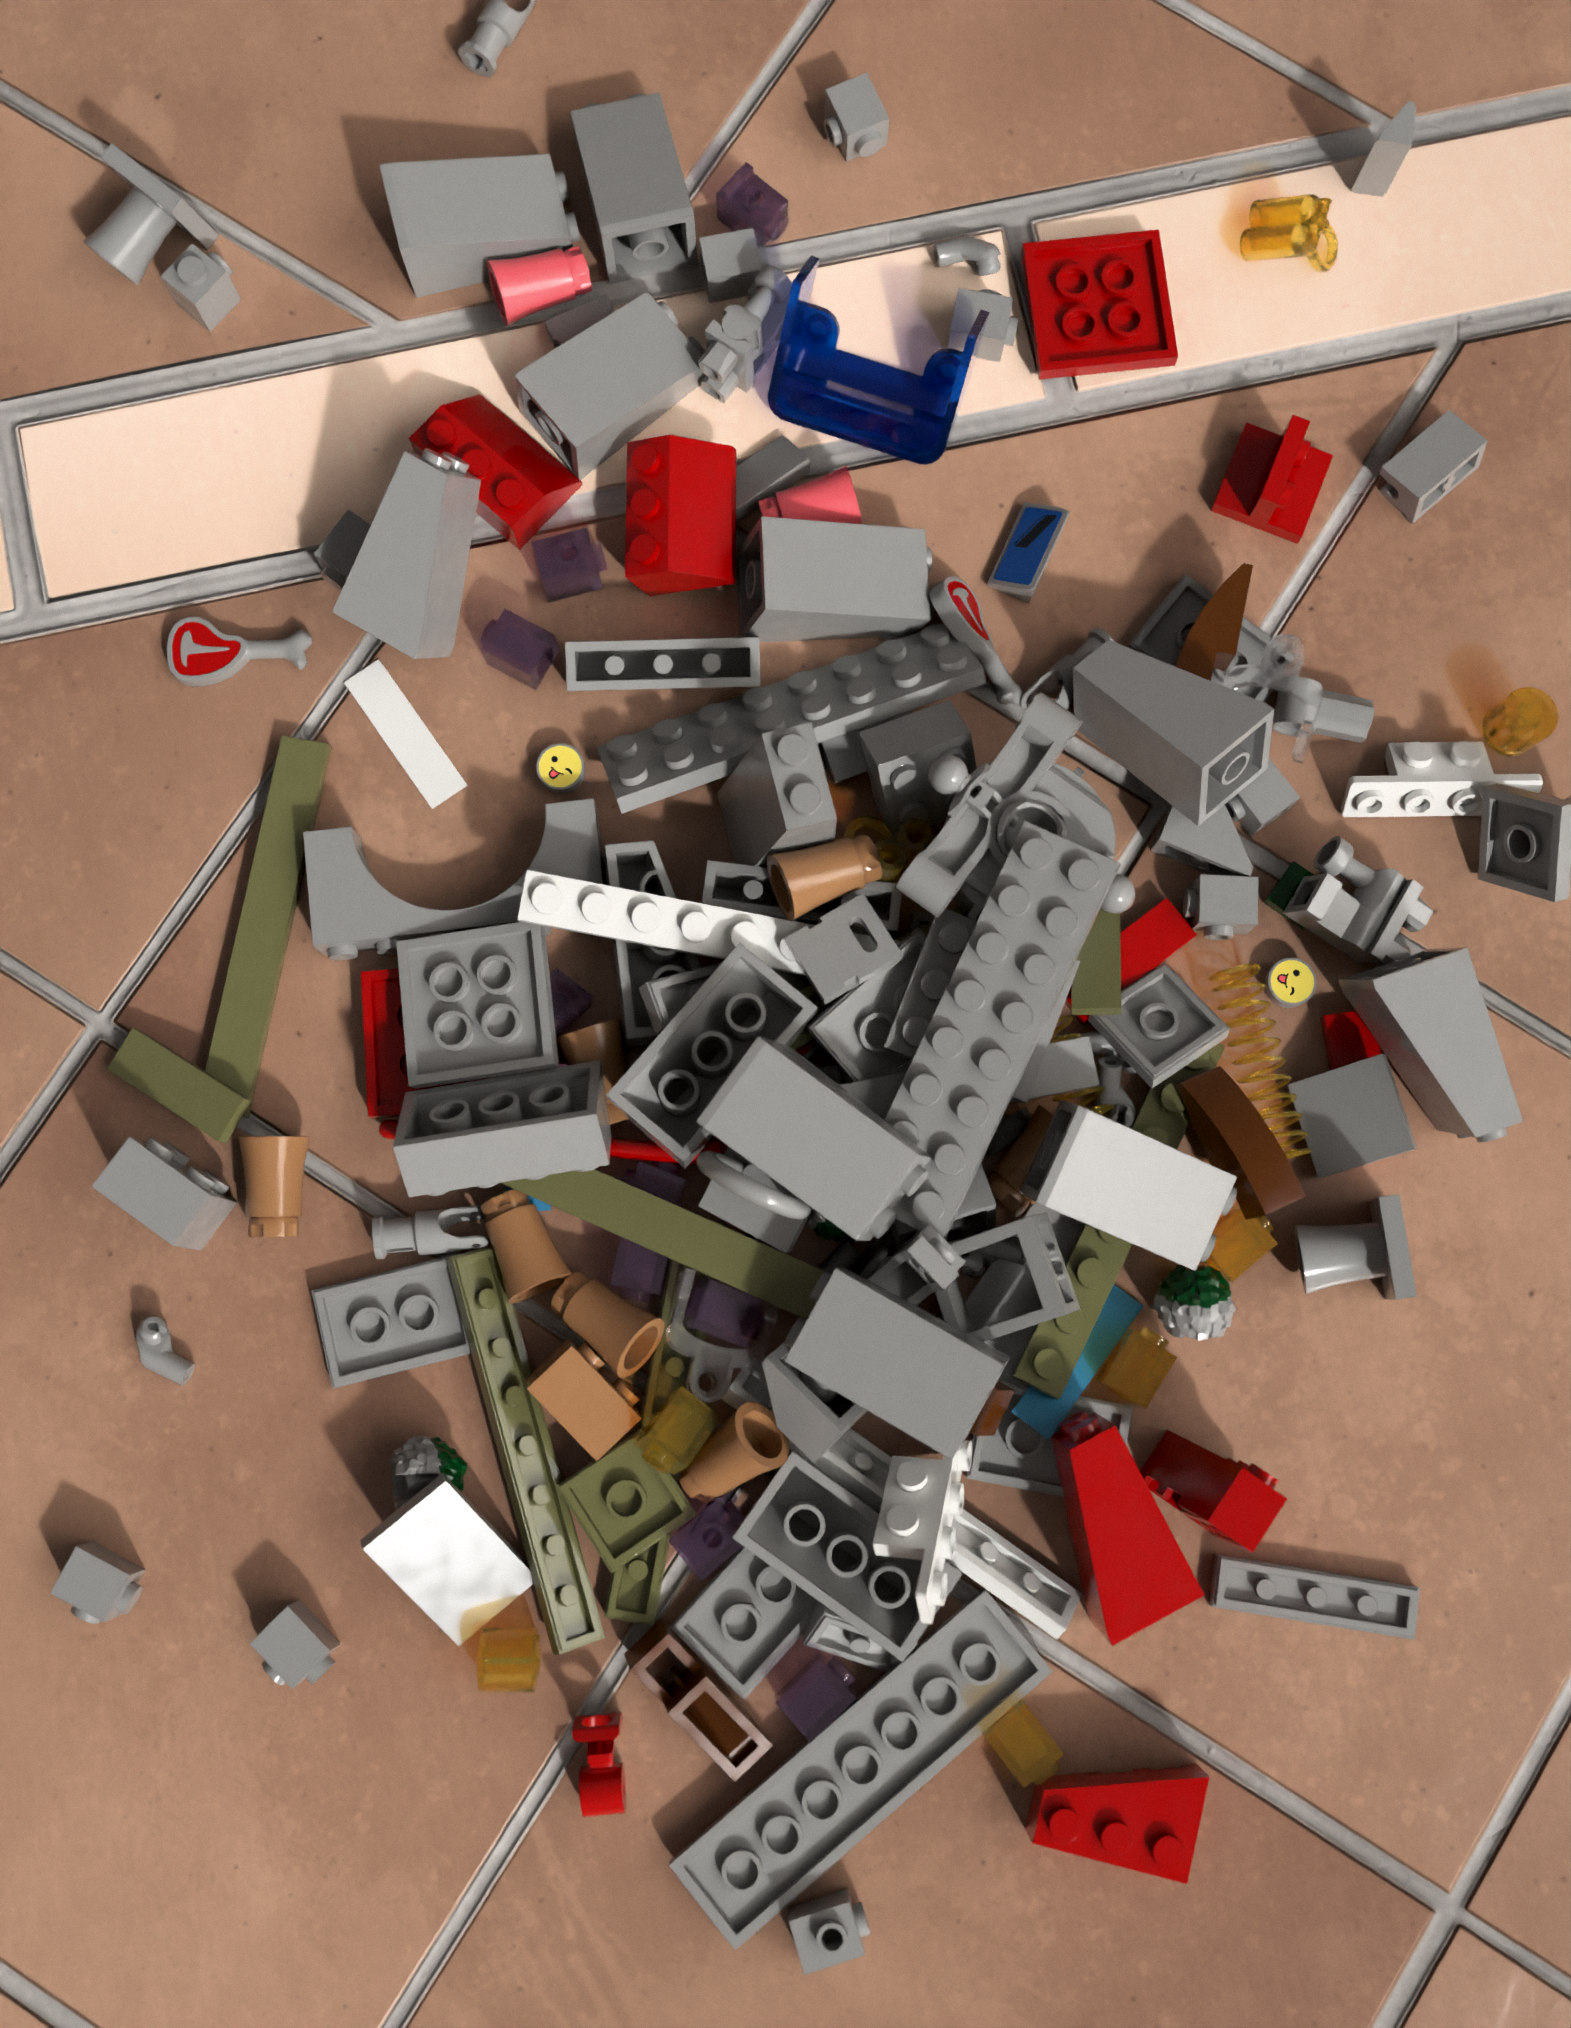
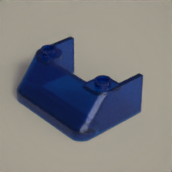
(861, 397)

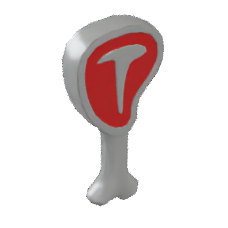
(964, 619)
(205, 656)

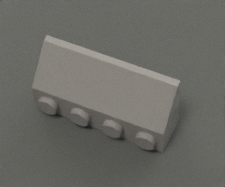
(703, 1046)
(503, 1129)
(824, 1545)

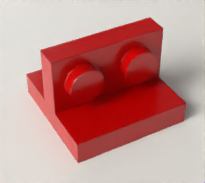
(1273, 480)

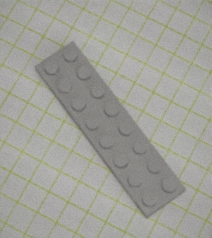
(833, 697)
(995, 1014)
(859, 1768)

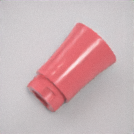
(537, 282)
(821, 499)

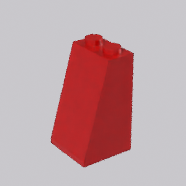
(1119, 1537)

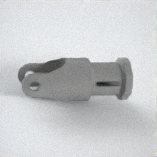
(496, 29)
(1060, 675)
(425, 1232)

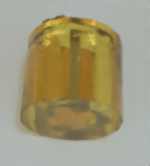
(1520, 721)
(508, 1660)

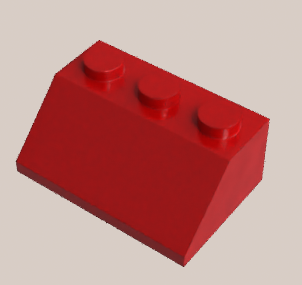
(518, 477)
(680, 514)

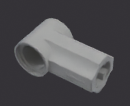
(1338, 715)

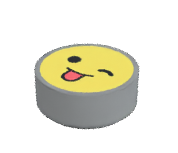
(561, 768)
(1290, 982)

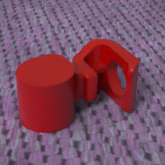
(602, 1779)

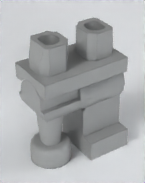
(746, 336)
(1369, 918)

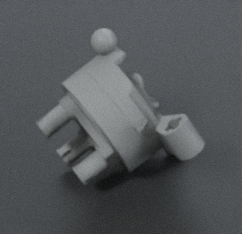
(994, 804)

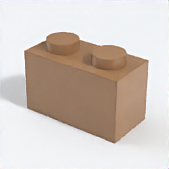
(584, 1398)

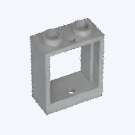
(1045, 1267)

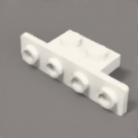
(1430, 782)
(918, 1519)

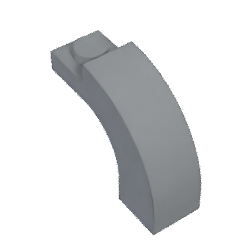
(919, 1267)

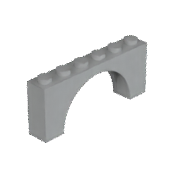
(358, 914)

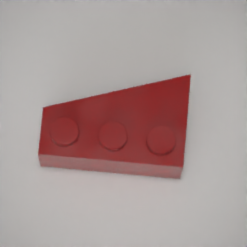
(1215, 1492)
(1123, 1818)

